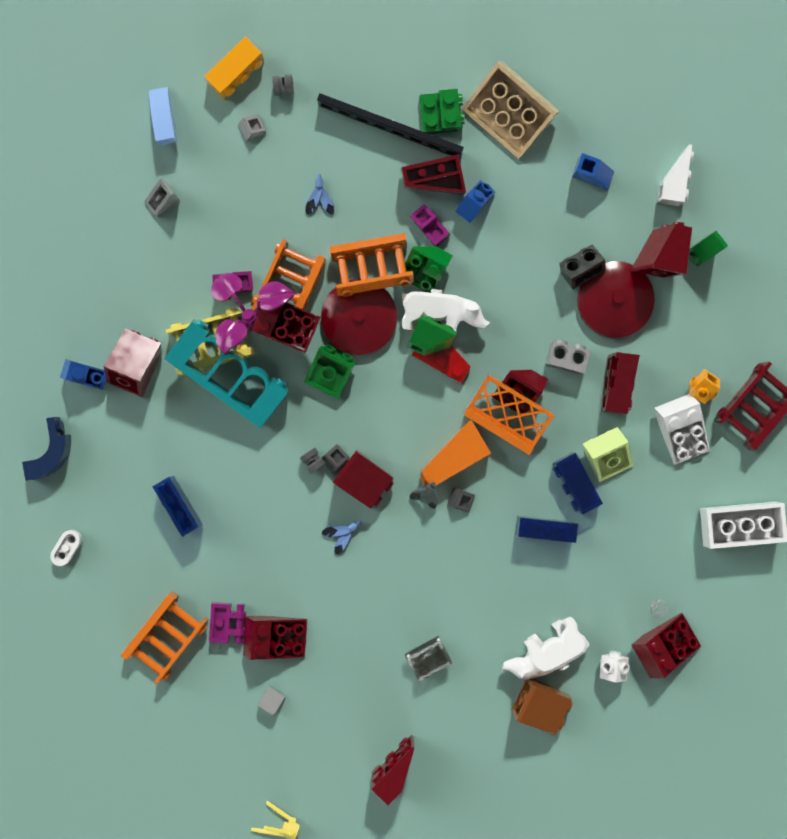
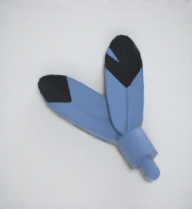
(321, 195)
(344, 532)

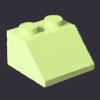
(608, 454)

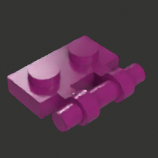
(220, 622)

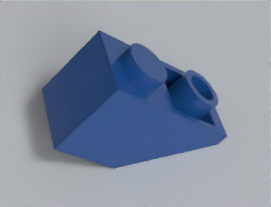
(593, 171)
(475, 201)
(83, 374)

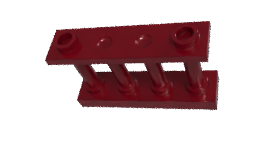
(765, 424)

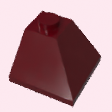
(525, 382)

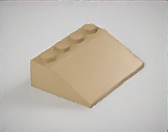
(510, 109)

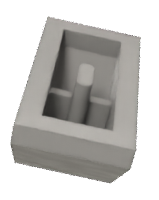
(161, 198)

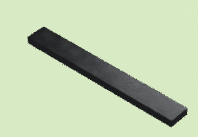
(389, 125)

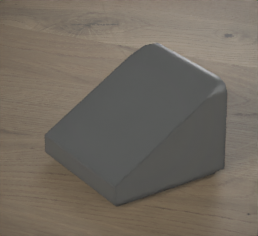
(335, 458)
(461, 499)

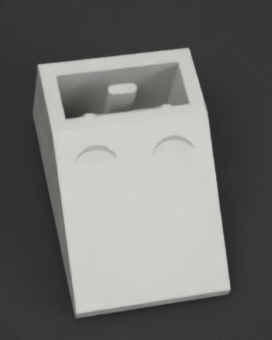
(683, 428)

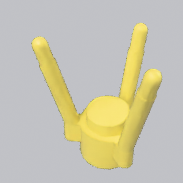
(288, 830)

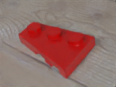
(447, 362)

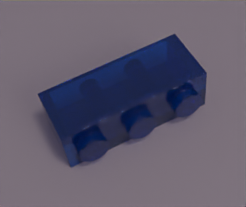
(576, 483)
(177, 505)
(546, 529)

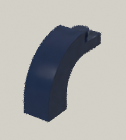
(55, 455)

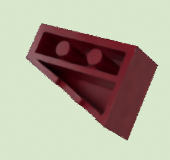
(435, 175)
(619, 382)

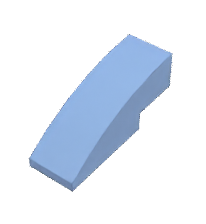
(162, 116)

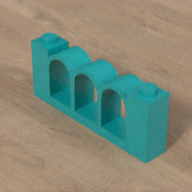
(264, 404)

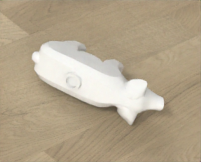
(442, 307)
(551, 654)

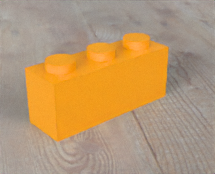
(234, 68)

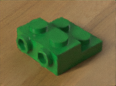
(441, 111)
(330, 371)

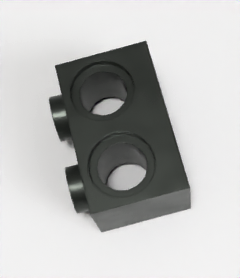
(583, 267)

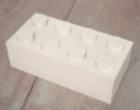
(743, 525)

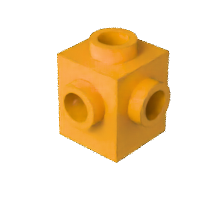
(704, 386)

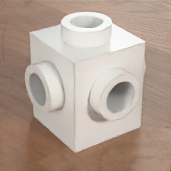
(614, 667)

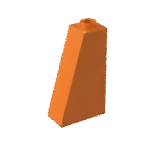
(459, 453)

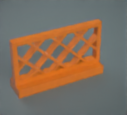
(499, 428)

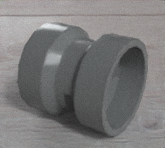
(283, 85)
(309, 457)

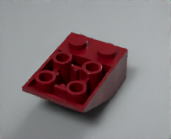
(287, 326)
(274, 637)
(666, 646)
(389, 778)

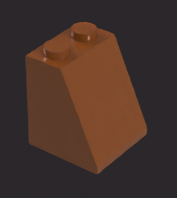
(541, 706)

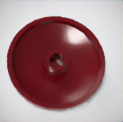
(616, 301)
(360, 321)

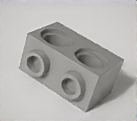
(566, 362)

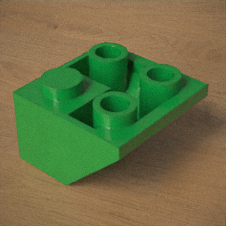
(427, 266)
(431, 336)

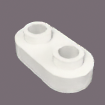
(66, 546)

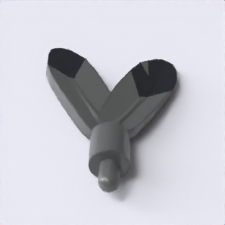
(427, 492)

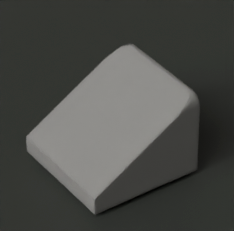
(251, 127)
(271, 700)

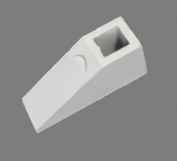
(674, 185)

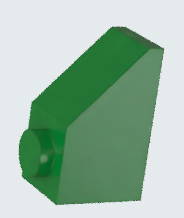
(706, 248)

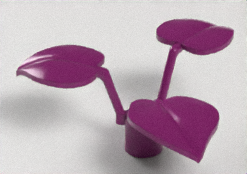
(231, 333)

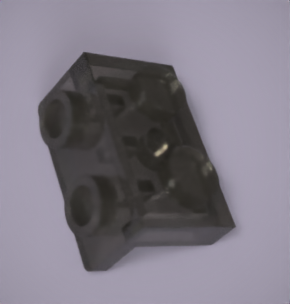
(428, 658)

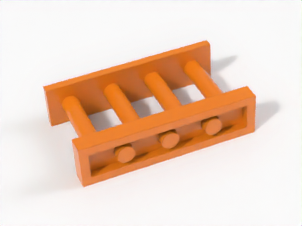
(376, 247)
(308, 282)
(158, 620)

